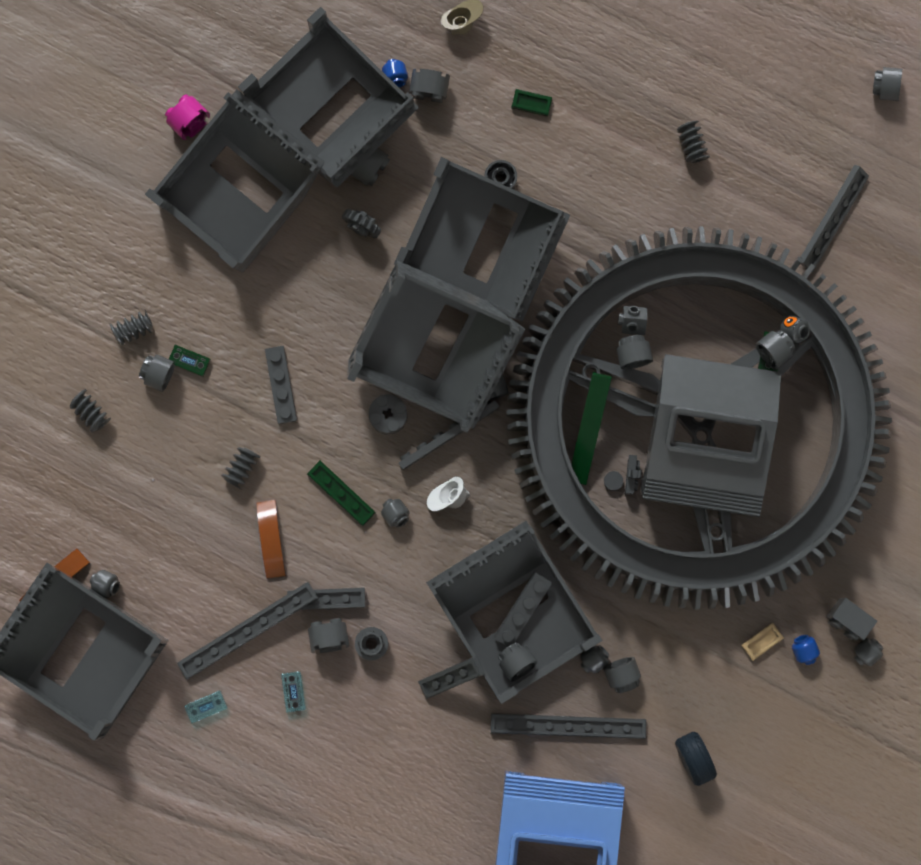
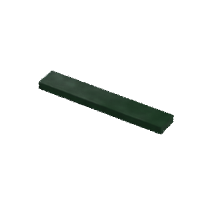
(590, 426)

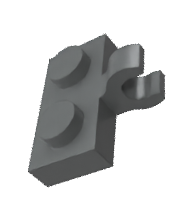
(633, 472)

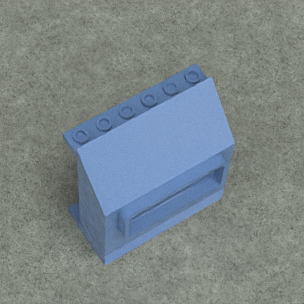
(559, 815)

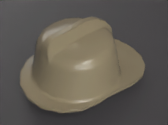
(461, 18)

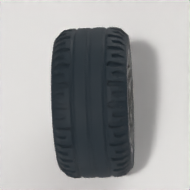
(696, 758)

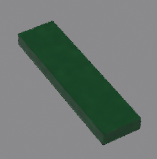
(341, 493)

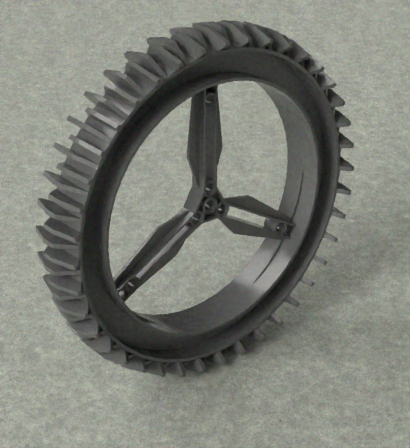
(781, 290)

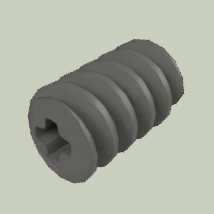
(691, 142)
(132, 328)
(88, 411)
(240, 466)

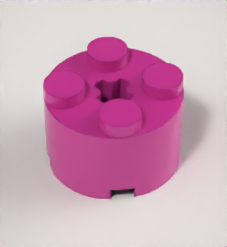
(187, 117)

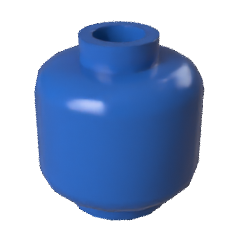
(396, 71)
(805, 649)

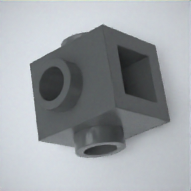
(633, 320)

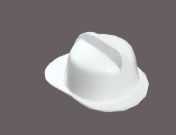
(449, 494)

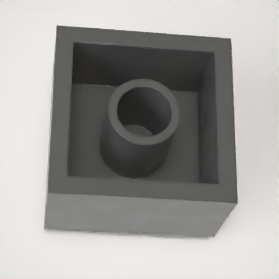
(851, 619)

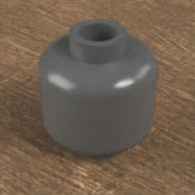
(395, 513)
(105, 583)
(868, 652)
(594, 659)

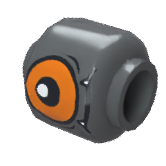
(795, 328)

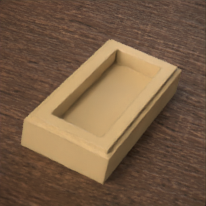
(762, 641)

